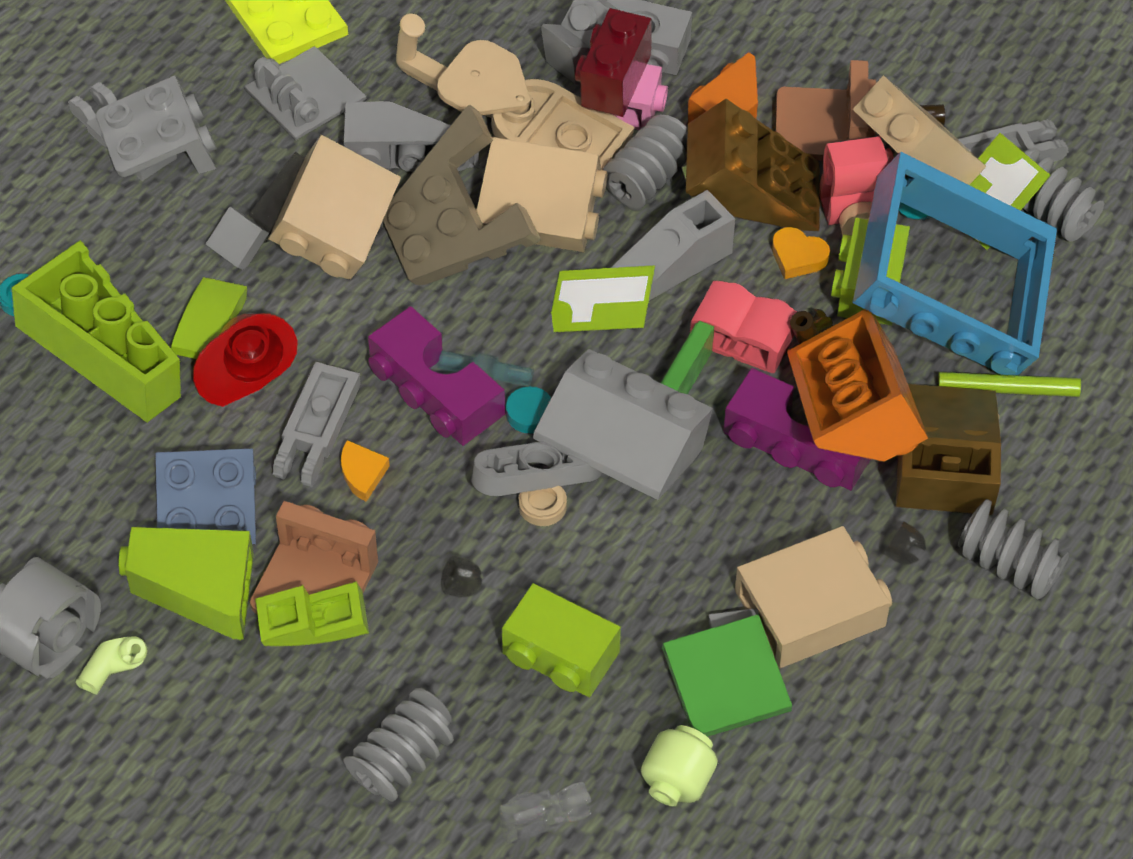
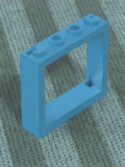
(980, 218)

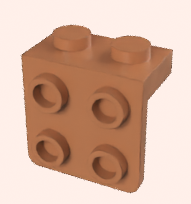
(824, 116)
(317, 553)

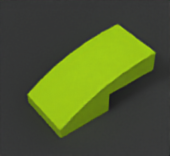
(207, 312)
(306, 619)

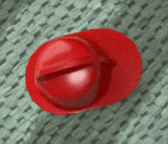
(244, 357)

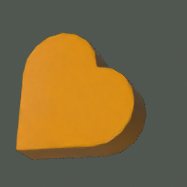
(798, 253)

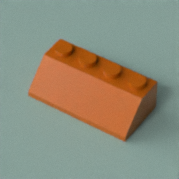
(856, 391)

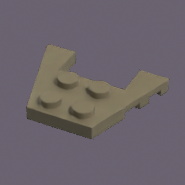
(435, 218)

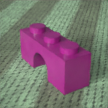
(456, 402)
(761, 420)

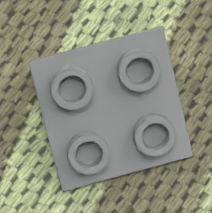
(302, 91)

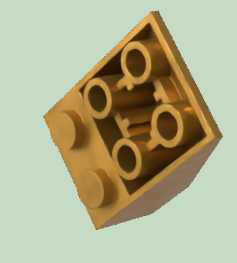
(752, 169)
(962, 454)

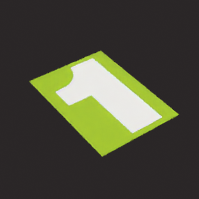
(1008, 174)
(602, 298)

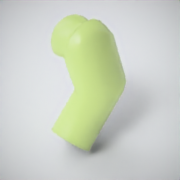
(111, 658)

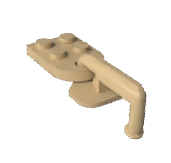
(518, 108)

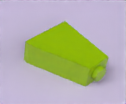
(192, 574)

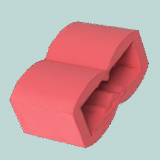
(850, 174)
(746, 326)

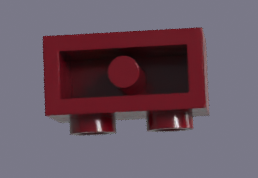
(615, 61)

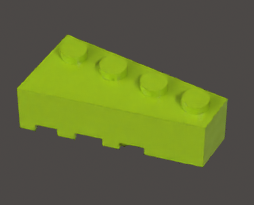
(97, 332)

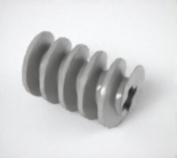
(647, 161)
(1061, 203)
(1012, 550)
(400, 743)

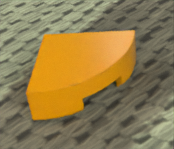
(362, 469)

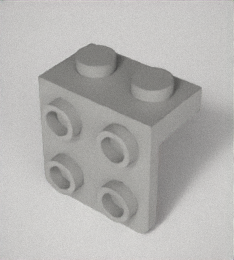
(155, 127)

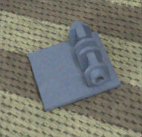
(206, 490)

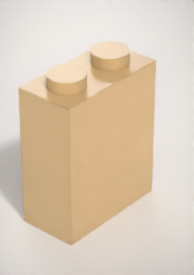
(916, 132)
(551, 184)
(334, 208)
(814, 595)

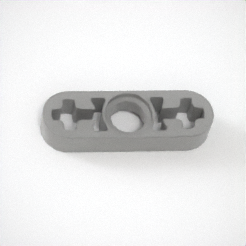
(507, 469)

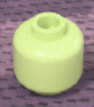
(679, 765)

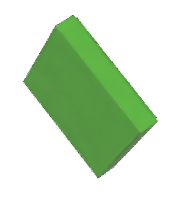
(727, 676)

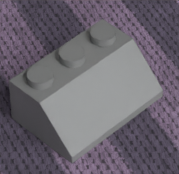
(624, 423)

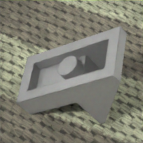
(572, 38)

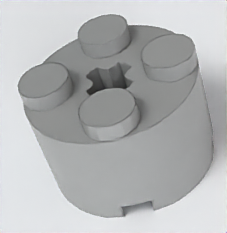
(44, 618)

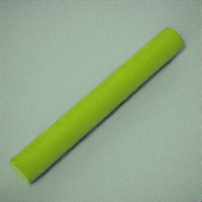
(1013, 384)

